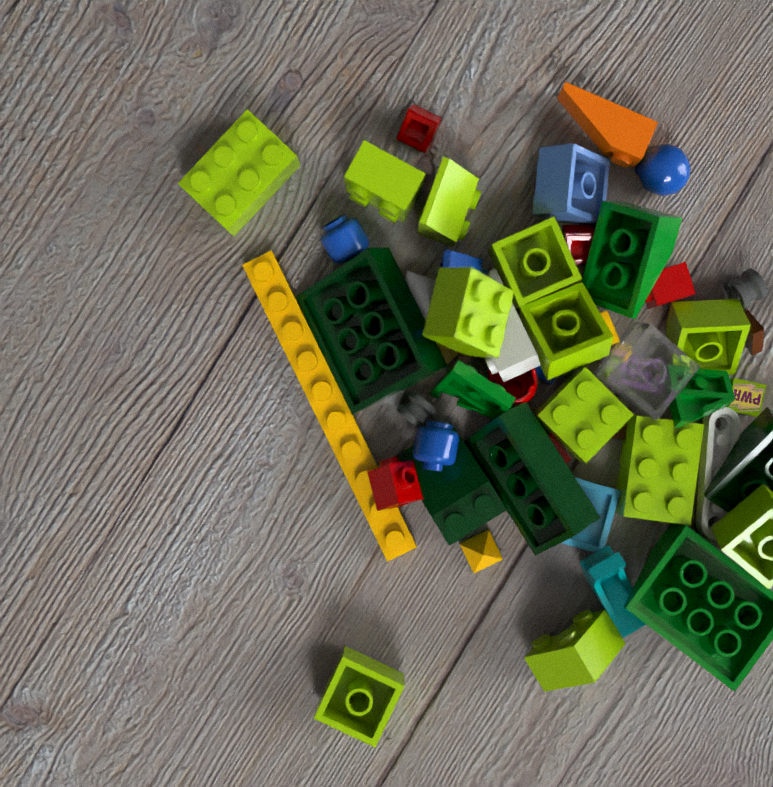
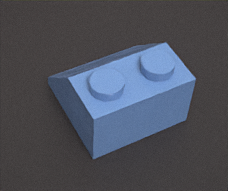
(570, 184)

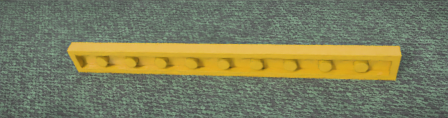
(326, 400)

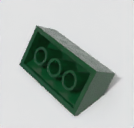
(531, 479)

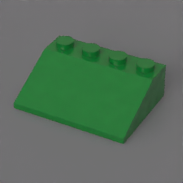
(704, 605)

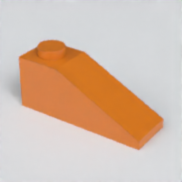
(611, 127)

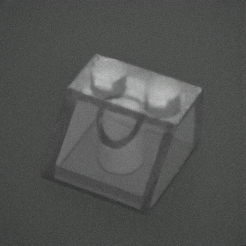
(646, 369)

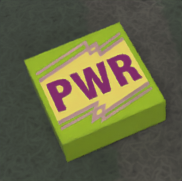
(748, 397)

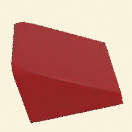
(418, 128)
(579, 241)

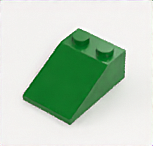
(628, 255)

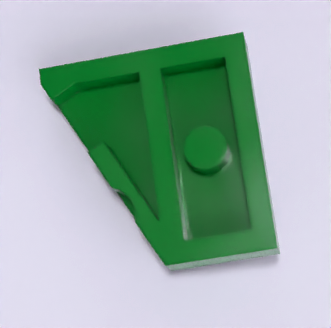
(473, 391)
(701, 396)

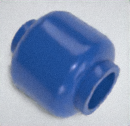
(344, 239)
(436, 445)

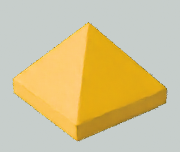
(481, 551)

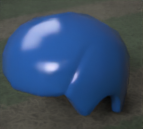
(663, 169)

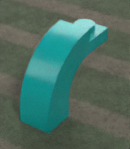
(611, 587)

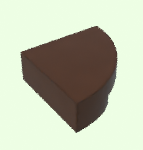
(755, 336)

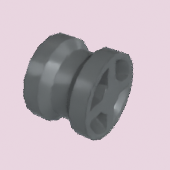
(746, 288)
(417, 409)

